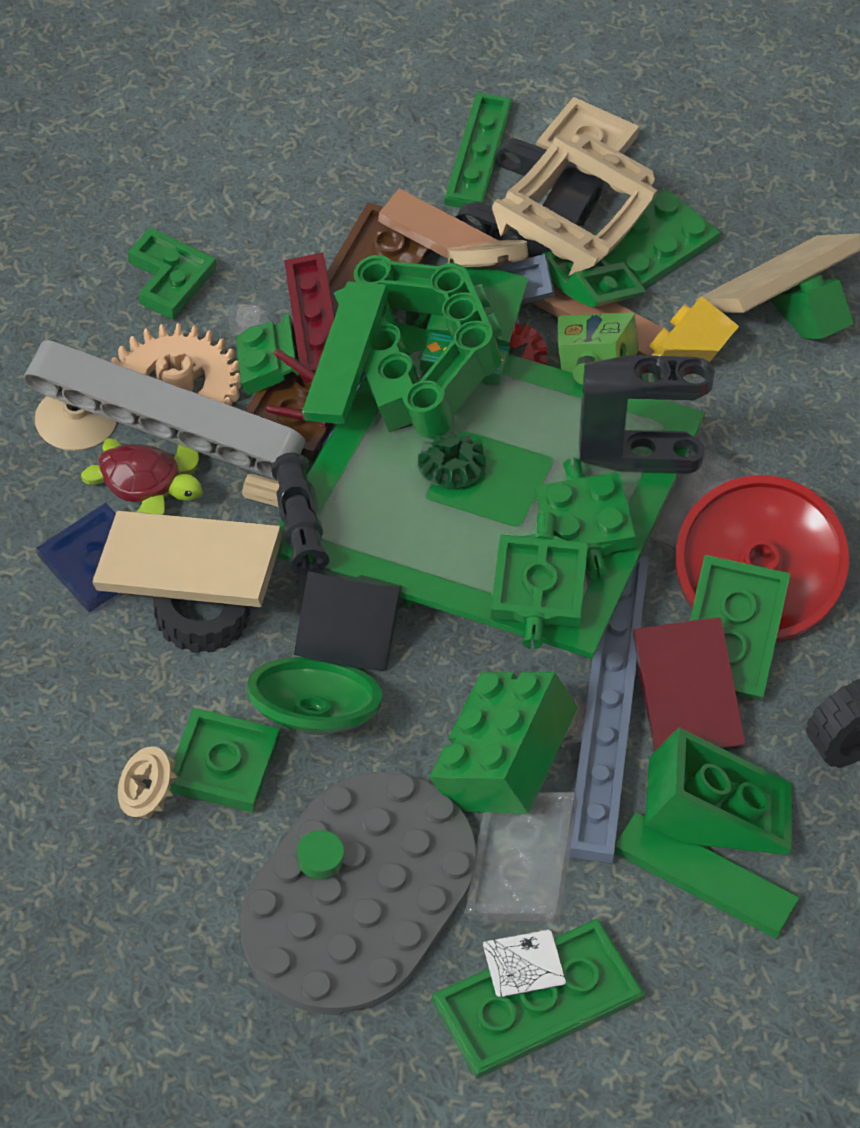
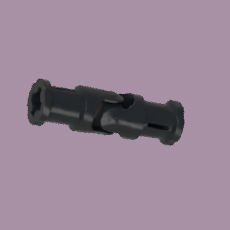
(299, 512)

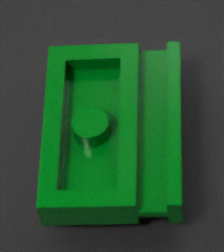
(256, 356)

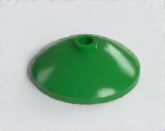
(313, 695)

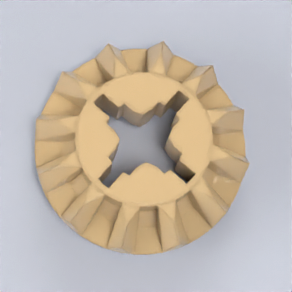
(133, 795)

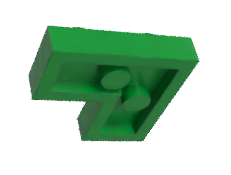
(176, 270)

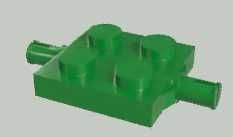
(589, 512)
(539, 580)

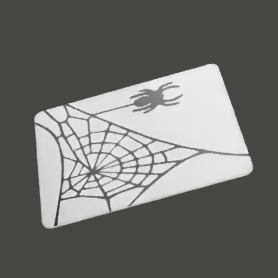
(524, 963)

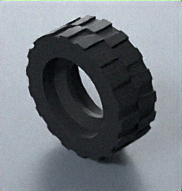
(199, 634)
(836, 727)

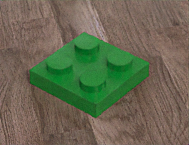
(224, 759)

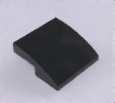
(347, 620)

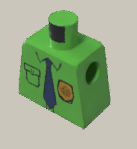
(595, 339)

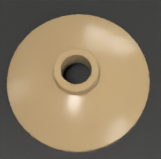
(71, 428)

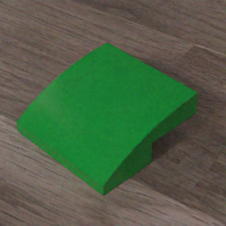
(595, 285)
(504, 295)

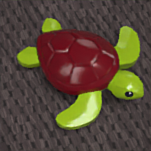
(146, 474)

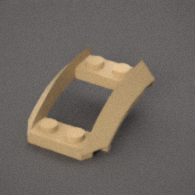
(565, 239)

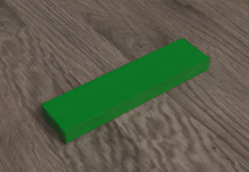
(478, 149)
(345, 353)
(707, 877)

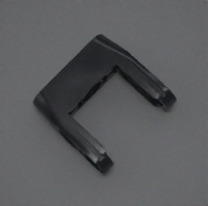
(571, 195)
(604, 412)

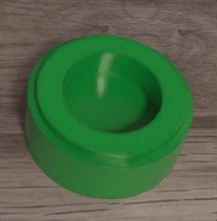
(320, 854)

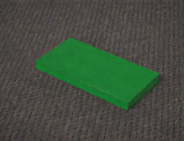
(506, 1028)

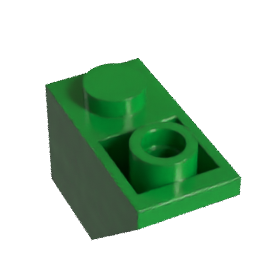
(815, 307)

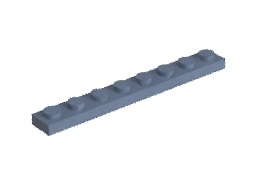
(607, 727)

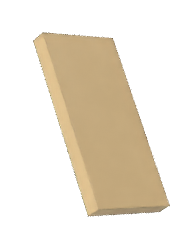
(783, 272)
(188, 558)

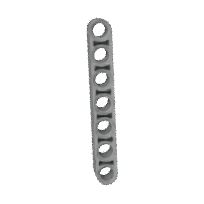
(160, 408)

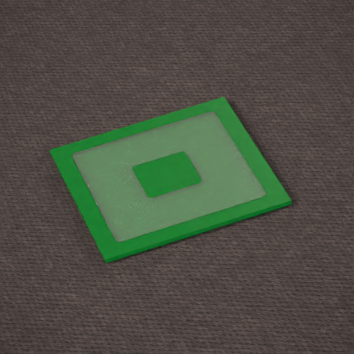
(445, 541)

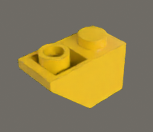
(697, 332)

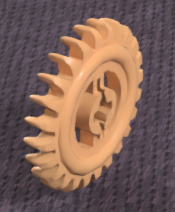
(184, 359)

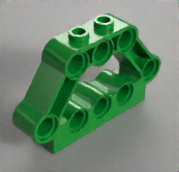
(458, 370)

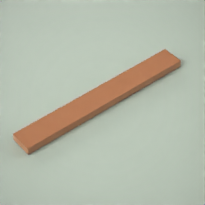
(442, 231)

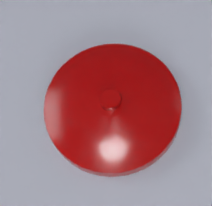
(773, 527)

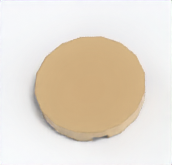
(487, 253)

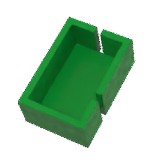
(504, 742)

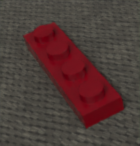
(310, 306)

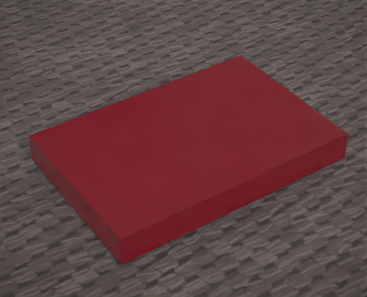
(689, 682)

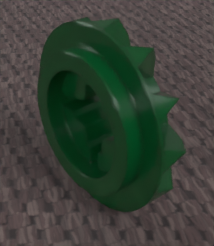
(456, 472)

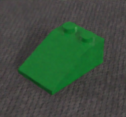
(716, 798)

